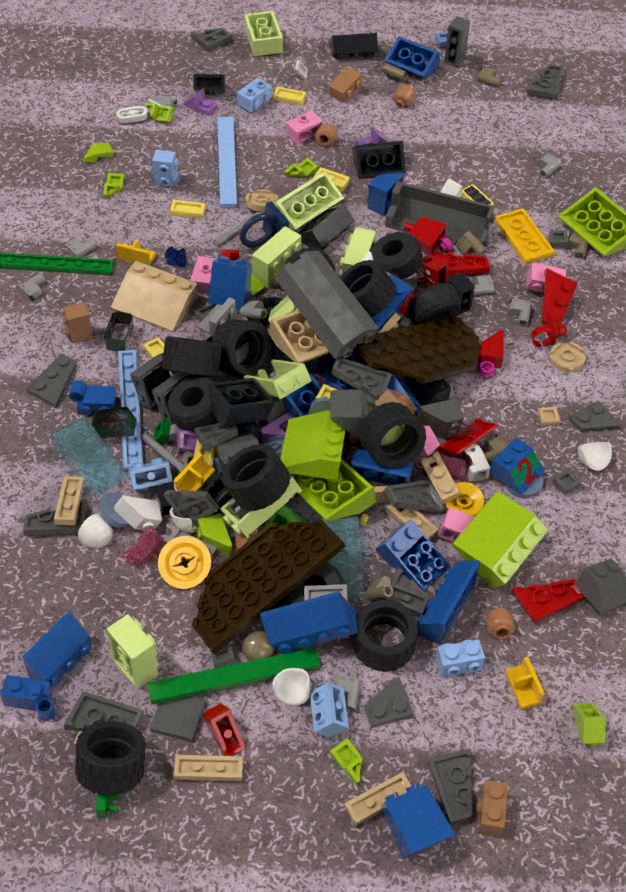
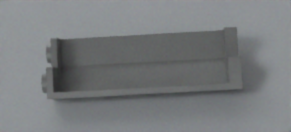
(458, 213)
(327, 304)

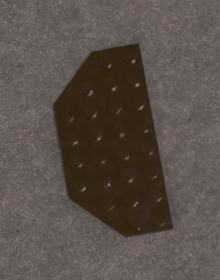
(424, 350)
(261, 577)

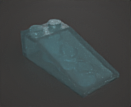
(88, 456)
(349, 559)

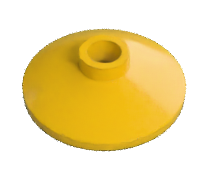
(471, 495)

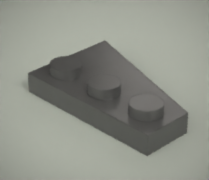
(43, 522)
(95, 709)

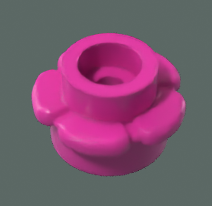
(445, 244)
(486, 365)

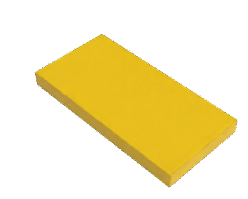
(524, 236)

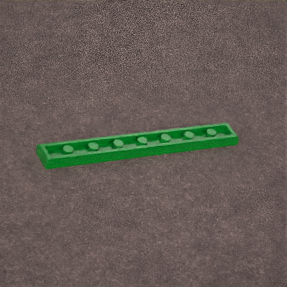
(56, 264)
(230, 676)

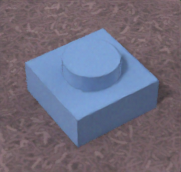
(441, 39)

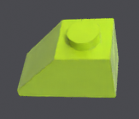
(214, 532)
(590, 723)

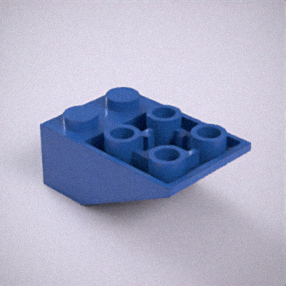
(414, 554)

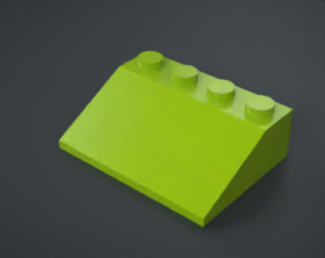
(597, 222)
(313, 446)
(339, 497)
(500, 538)

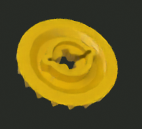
(172, 556)

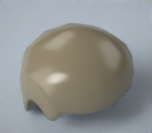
(257, 646)

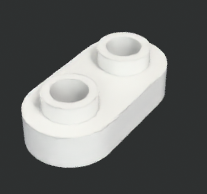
(132, 114)

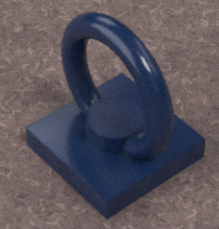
(272, 223)

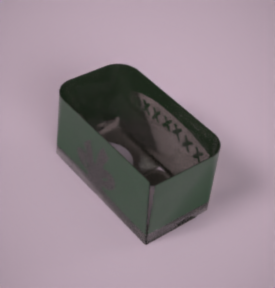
(122, 319)
(114, 416)

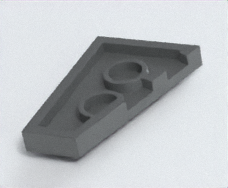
(548, 83)
(362, 377)
(52, 381)
(416, 496)
(453, 783)

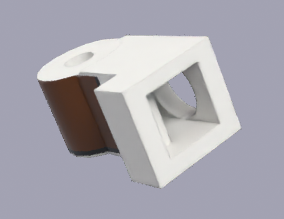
(478, 465)

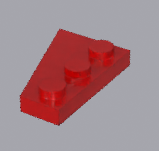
(464, 264)
(557, 296)
(547, 599)

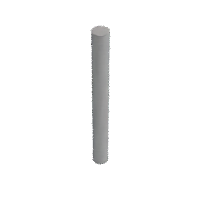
(233, 232)
(163, 452)

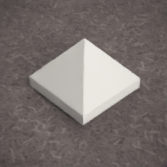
(300, 70)

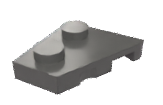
(595, 418)
(214, 435)

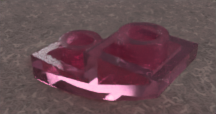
(454, 465)

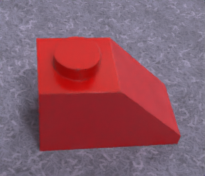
(493, 349)
(224, 729)

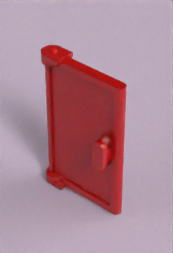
(467, 437)

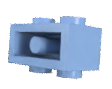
(254, 95)
(165, 168)
(150, 474)
(460, 658)
(329, 710)

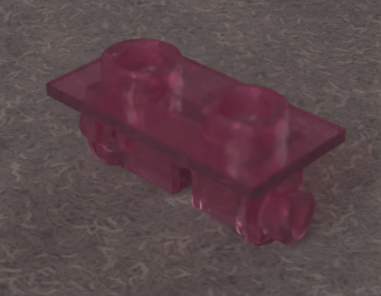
(146, 544)

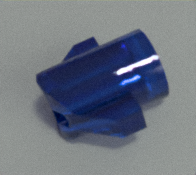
(176, 257)

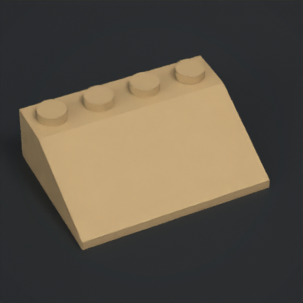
(155, 296)
(296, 337)

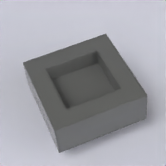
(558, 238)
(566, 482)
(223, 657)

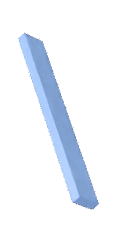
(227, 170)
(128, 398)

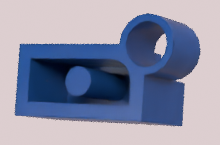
(92, 398)
(28, 695)

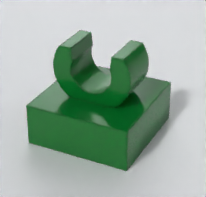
(161, 431)
(103, 805)

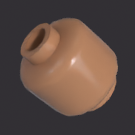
(404, 96)
(326, 135)
(499, 623)

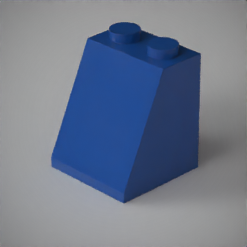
(230, 280)
(415, 820)

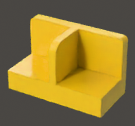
(134, 253)
(194, 475)
(525, 684)

